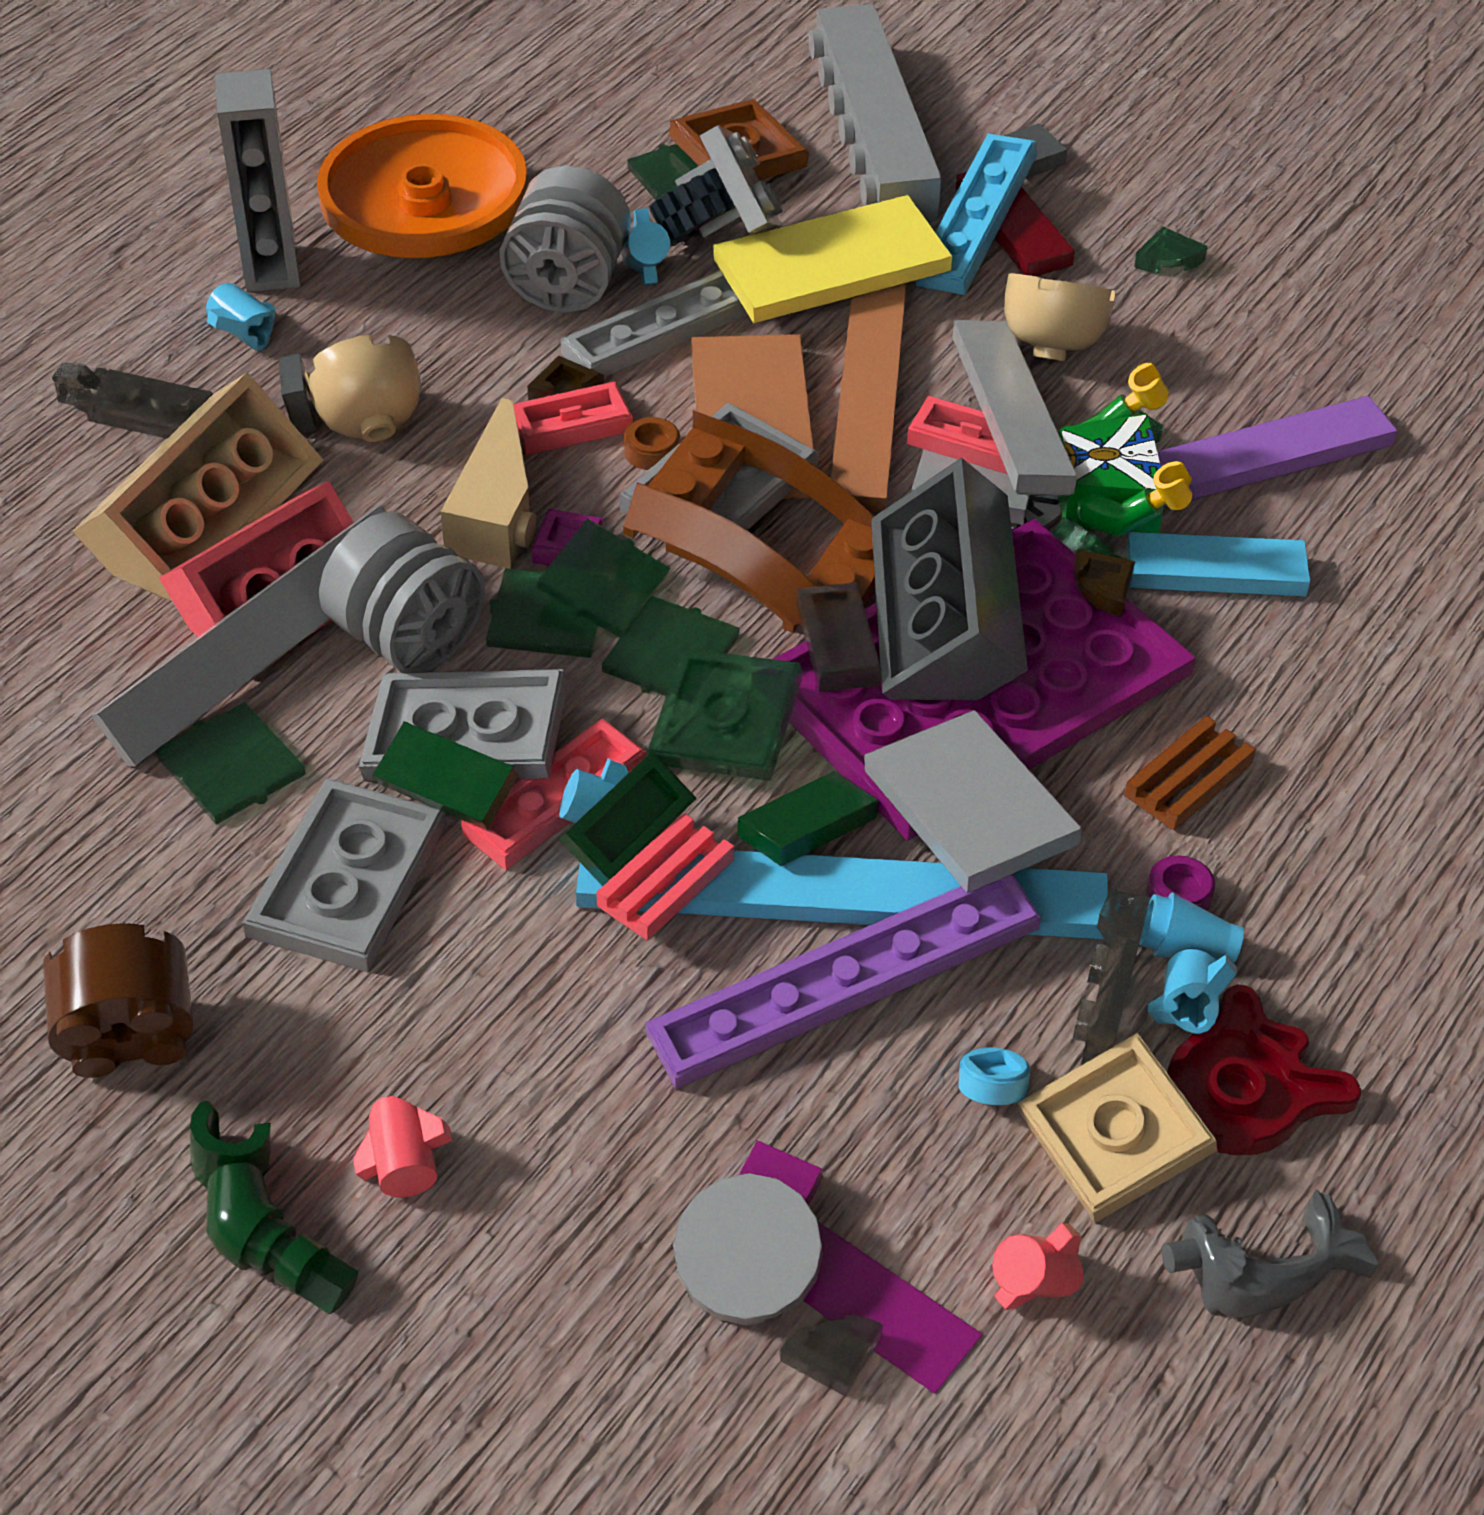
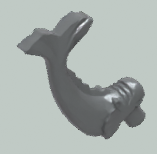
(1250, 1286)

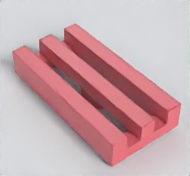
(571, 418)
(955, 433)
(657, 869)

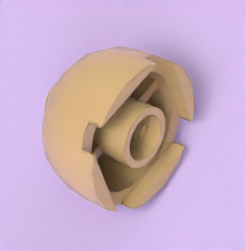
(1056, 314)
(365, 386)

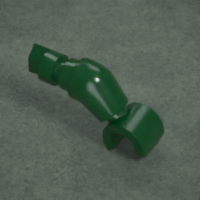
(249, 1226)

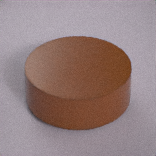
(649, 441)

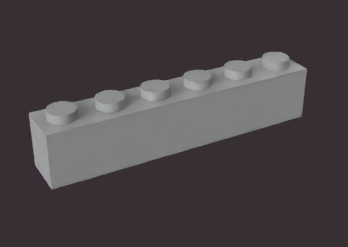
(874, 108)

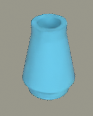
(1180, 925)

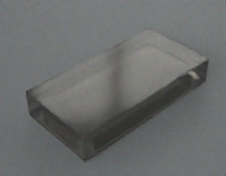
(838, 637)

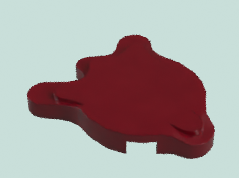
(1250, 1078)

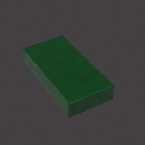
(445, 775)
(627, 818)
(807, 818)

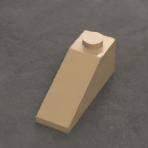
(489, 504)

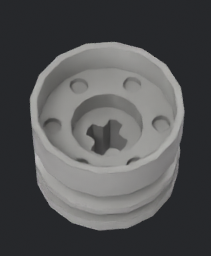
(565, 239)
(401, 592)

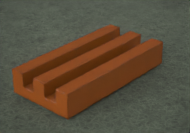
(1176, 754)

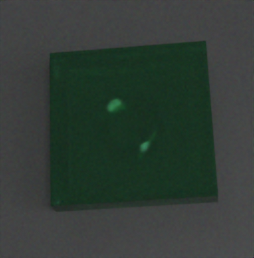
(726, 713)

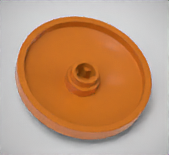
(422, 185)

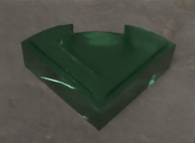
(1170, 249)
(1079, 537)

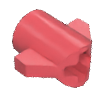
(401, 1147)
(1038, 1266)

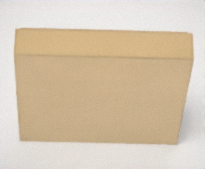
(1117, 1127)

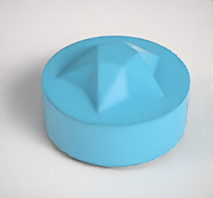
(994, 1076)

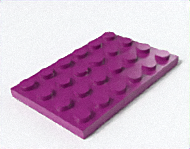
(1078, 677)

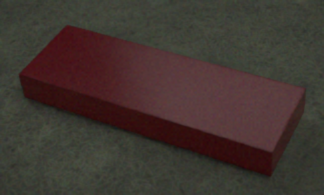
(1031, 237)

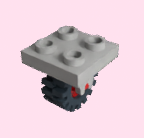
(719, 193)

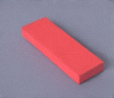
(533, 805)

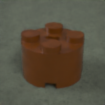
(117, 999)

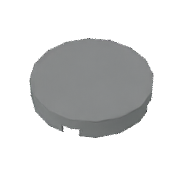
(747, 1249)

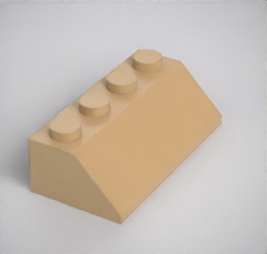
(200, 486)

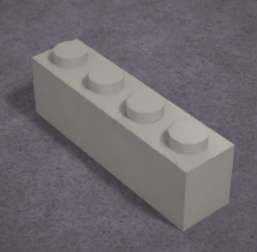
(257, 179)

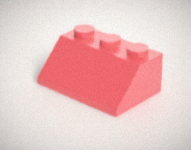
(254, 557)

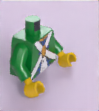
(1118, 464)

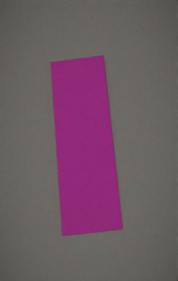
(916, 1330)

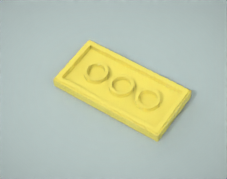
(831, 258)

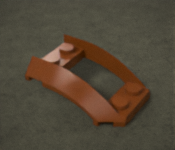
(690, 482)

